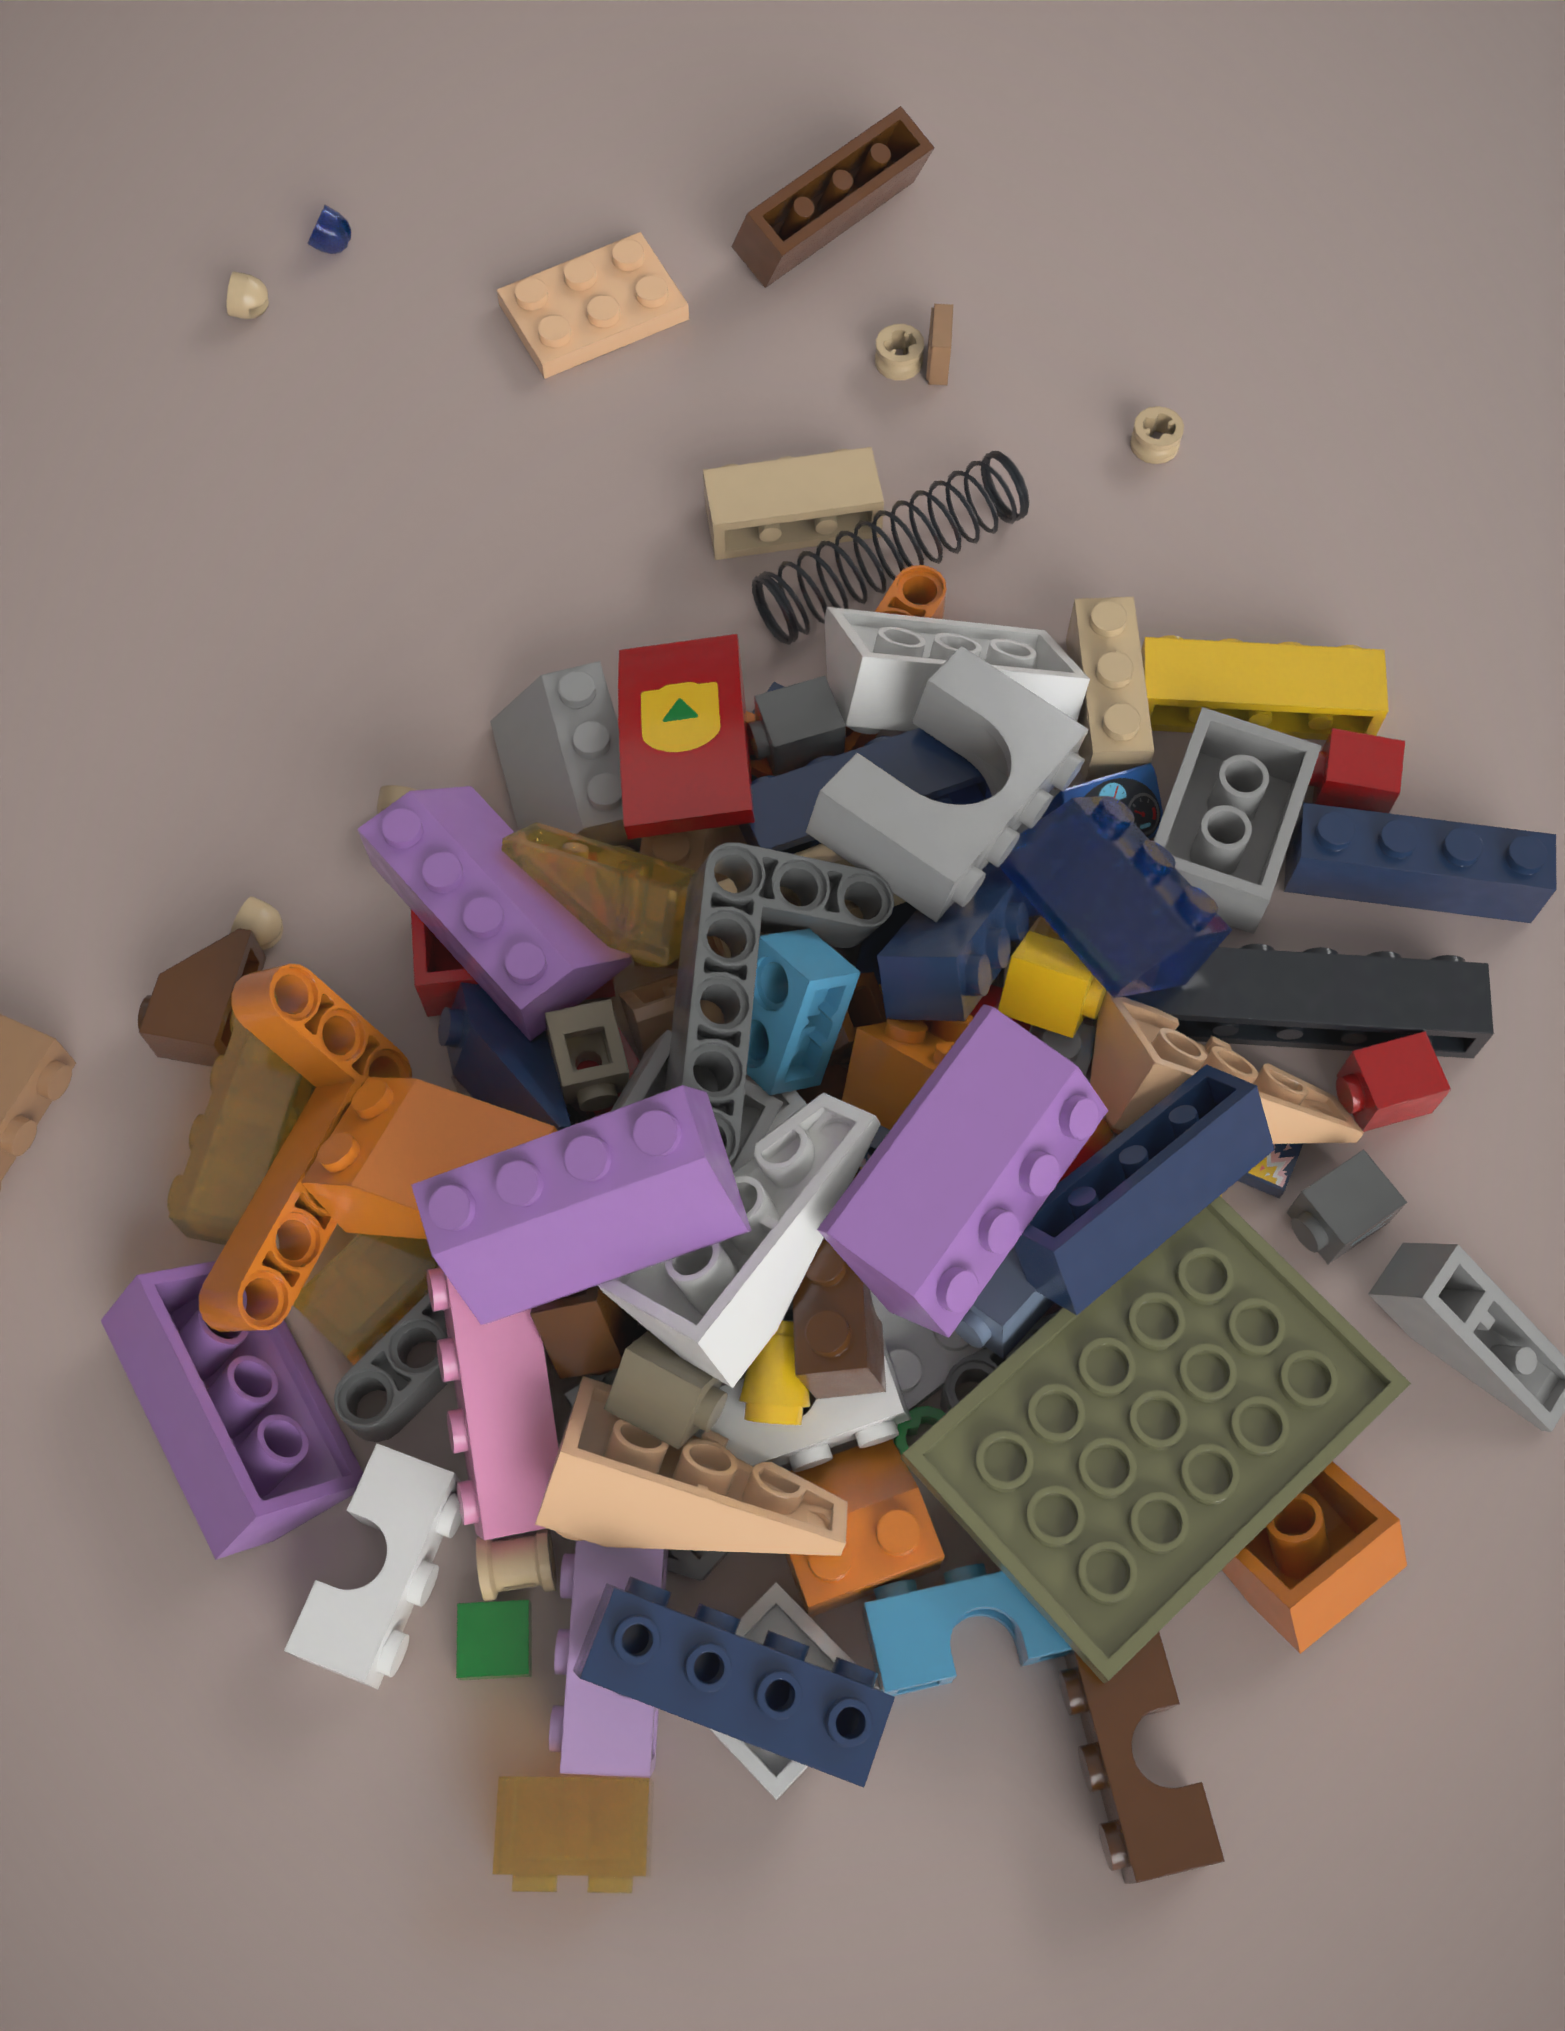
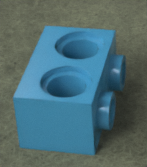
(796, 1010)

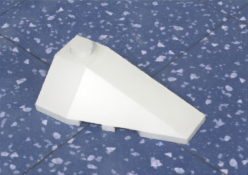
(731, 1296)

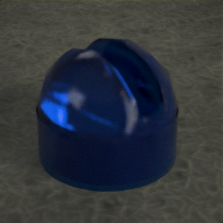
(330, 232)

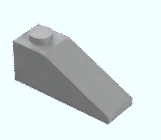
(1474, 1328)

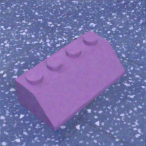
(494, 918)
(963, 1171)
(583, 1205)
(230, 1413)

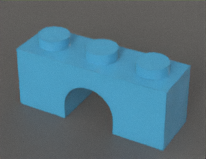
(913, 1627)

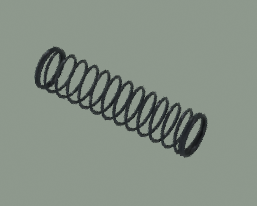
(989, 492)

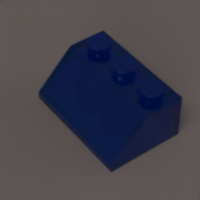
(1115, 897)

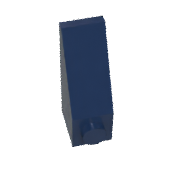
(498, 1060)

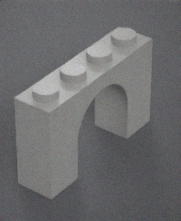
(937, 849)

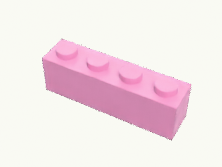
(501, 1414)

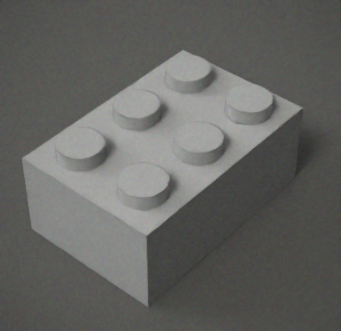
(1236, 812)

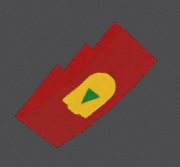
(683, 737)

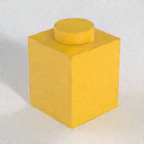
(1050, 986)

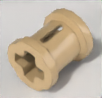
(516, 1564)

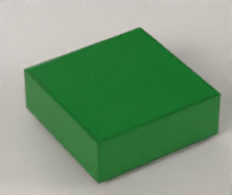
(494, 1640)

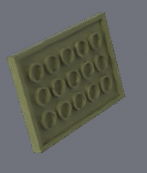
(1154, 1433)

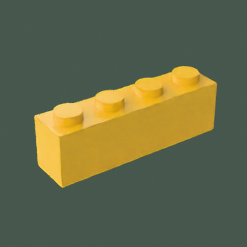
(1267, 684)

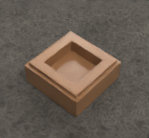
(939, 344)

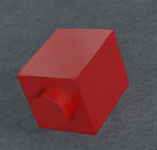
(1358, 771)
(1392, 1082)

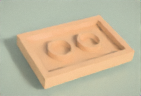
(592, 304)

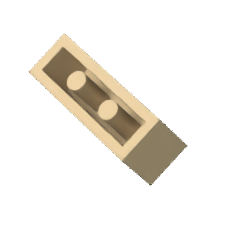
(791, 502)
(1115, 708)

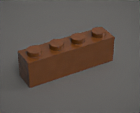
(832, 196)

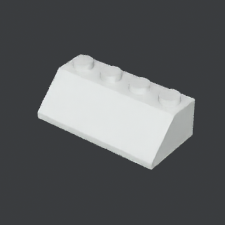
(885, 659)

